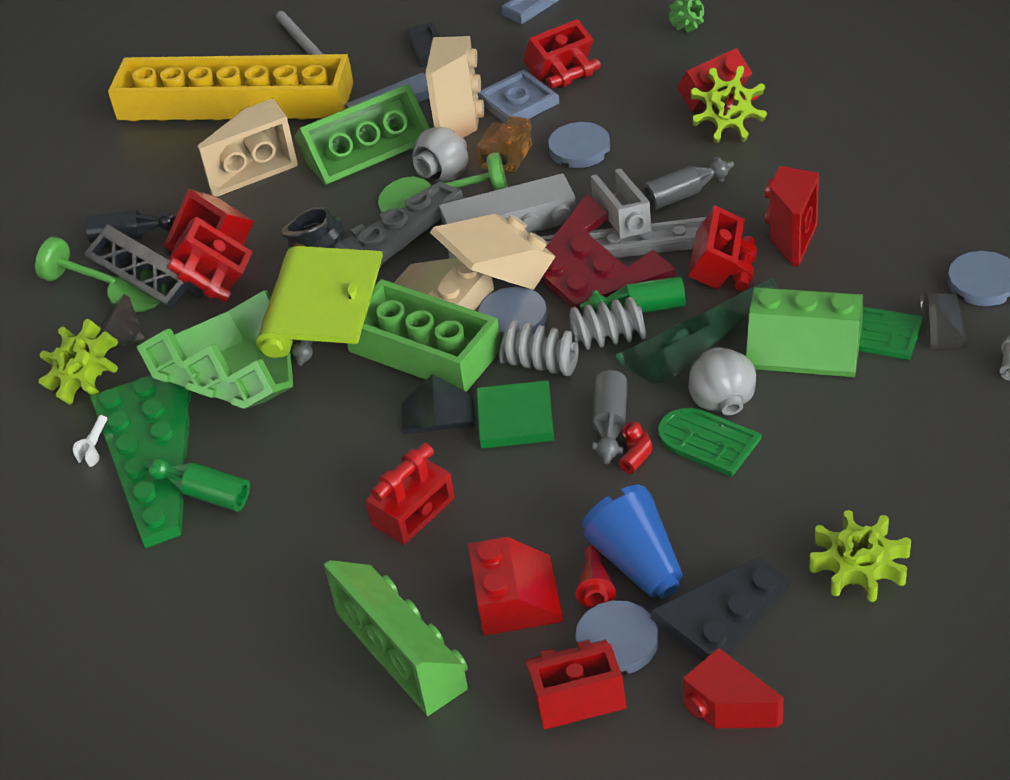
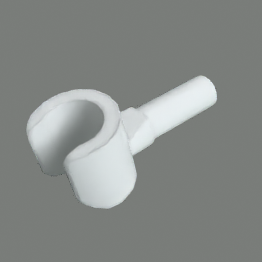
(86, 446)

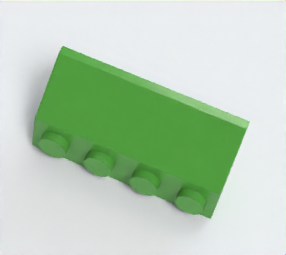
(362, 135)
(397, 635)

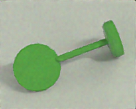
(398, 191)
(54, 259)

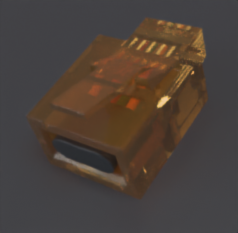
(509, 139)

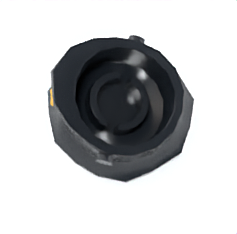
(314, 229)

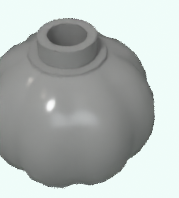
(440, 150)
(722, 381)

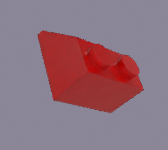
(792, 211)
(213, 212)
(513, 586)

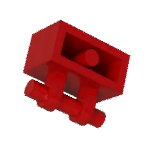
(561, 55)
(698, 78)
(722, 251)
(208, 259)
(409, 495)
(576, 683)

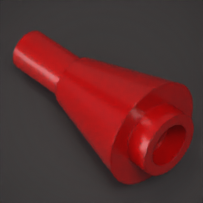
(594, 584)

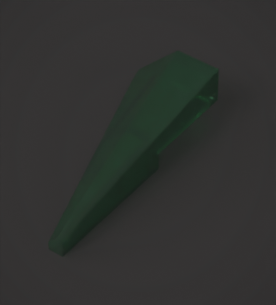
(680, 345)

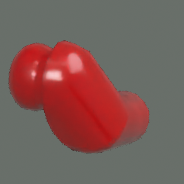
(638, 446)

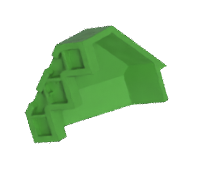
(221, 357)

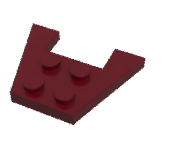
(587, 266)

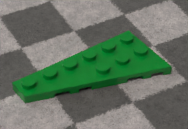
(143, 424)

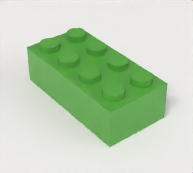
(427, 335)

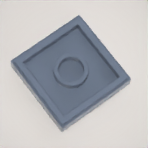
(518, 96)

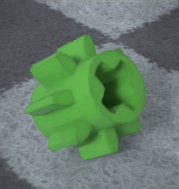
(686, 14)

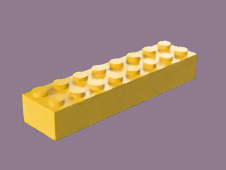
(228, 84)

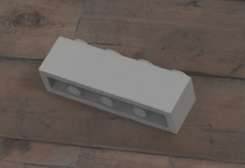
(537, 203)

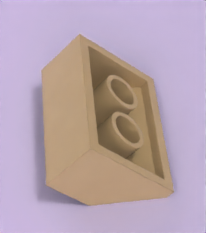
(454, 85)

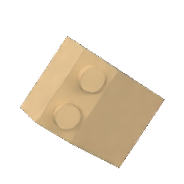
(248, 148)
(497, 248)
(448, 281)

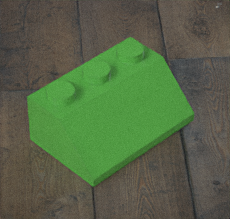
(805, 331)

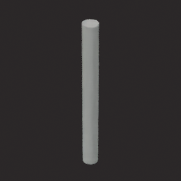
(297, 34)

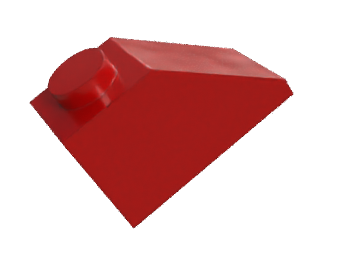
(730, 695)

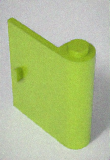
(314, 298)

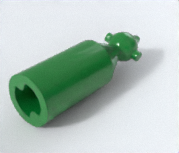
(650, 295)
(202, 482)

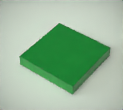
(515, 414)

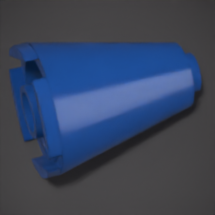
(635, 540)

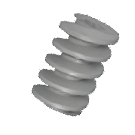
(607, 322)
(538, 349)

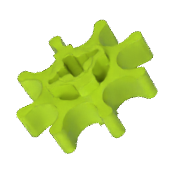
(718, 96)
(78, 361)
(860, 555)

